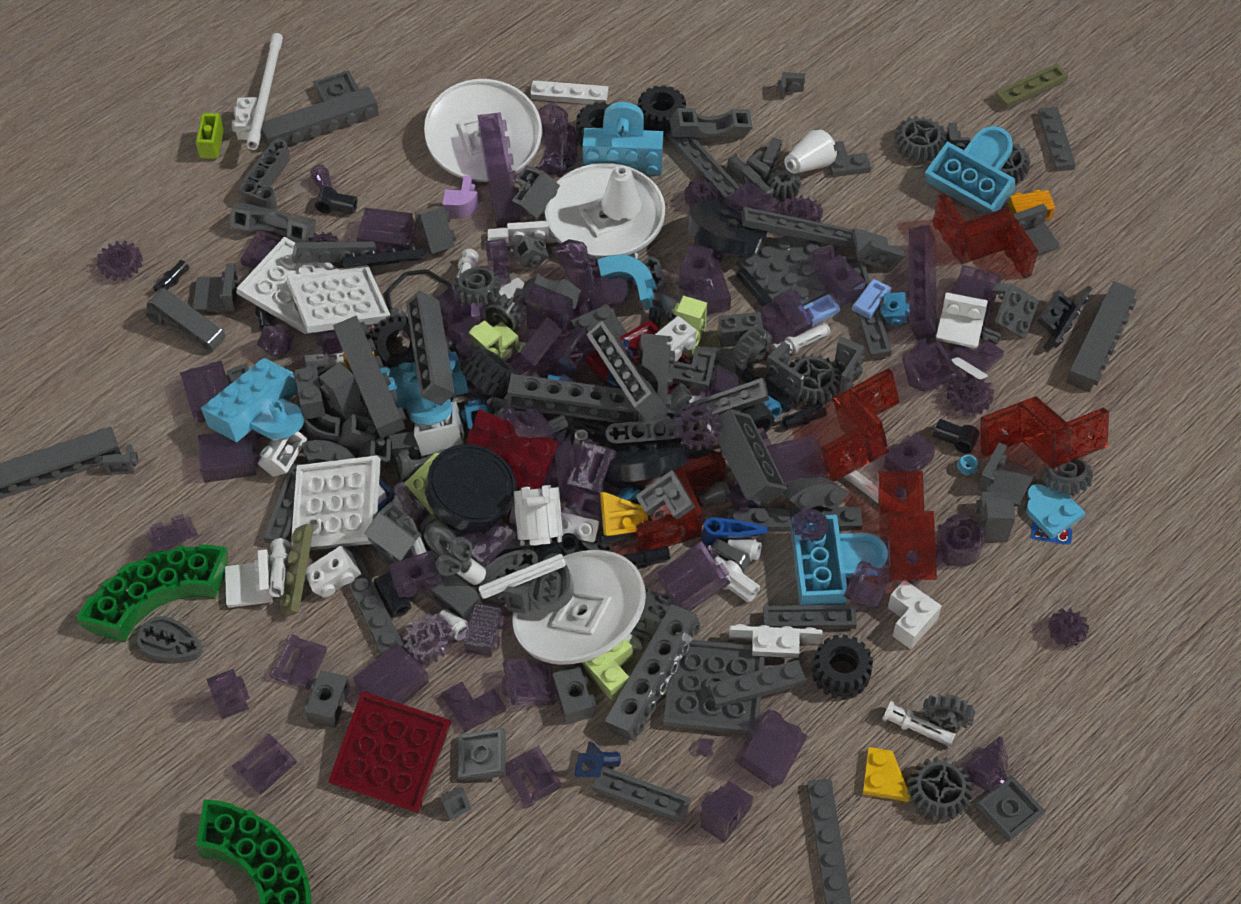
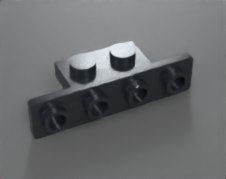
(1060, 313)

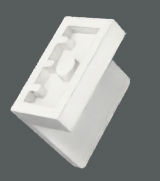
(961, 320)
(249, 582)

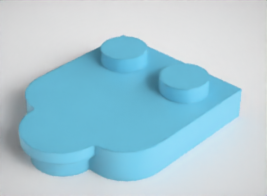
(1051, 510)

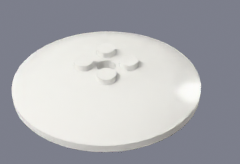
(453, 126)
(578, 208)
(614, 602)

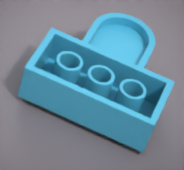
(624, 141)
(975, 173)
(406, 387)
(258, 403)
(827, 562)

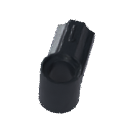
(331, 200)
(962, 437)
(568, 539)
(386, 589)

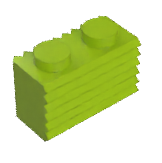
(209, 135)

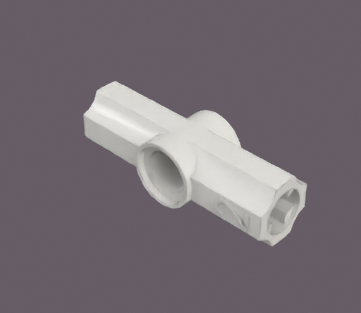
(740, 583)

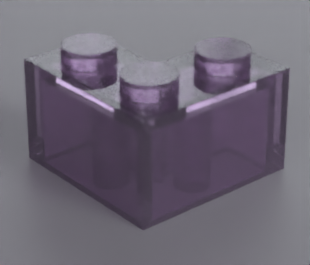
(454, 316)
(725, 810)

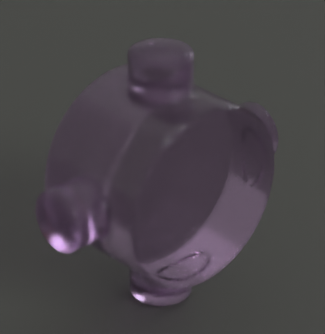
(705, 746)

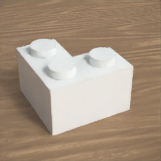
(442, 434)
(916, 611)

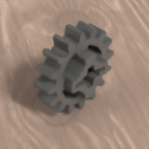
(948, 711)

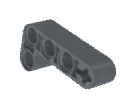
(256, 186)
(169, 308)

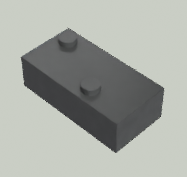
(749, 457)

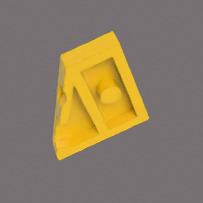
(620, 515)
(884, 776)

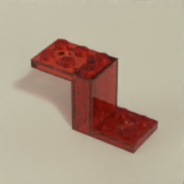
(985, 236)
(863, 429)
(1045, 431)
(906, 526)
(667, 529)

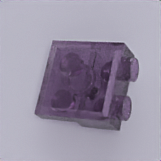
(786, 316)
(172, 533)

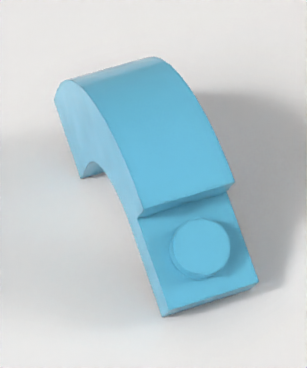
(630, 268)

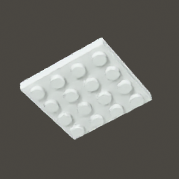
(269, 287)
(337, 295)
(337, 500)

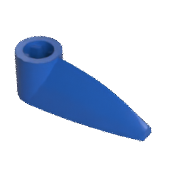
(724, 528)

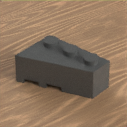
(342, 393)

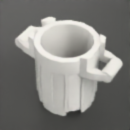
(538, 515)

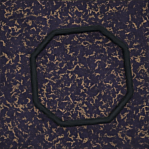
(412, 273)

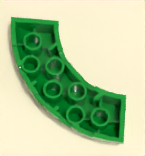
(150, 584)
(256, 850)

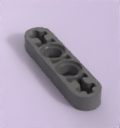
(648, 426)

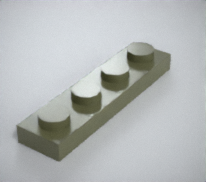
(1031, 86)
(297, 568)

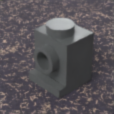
(405, 443)

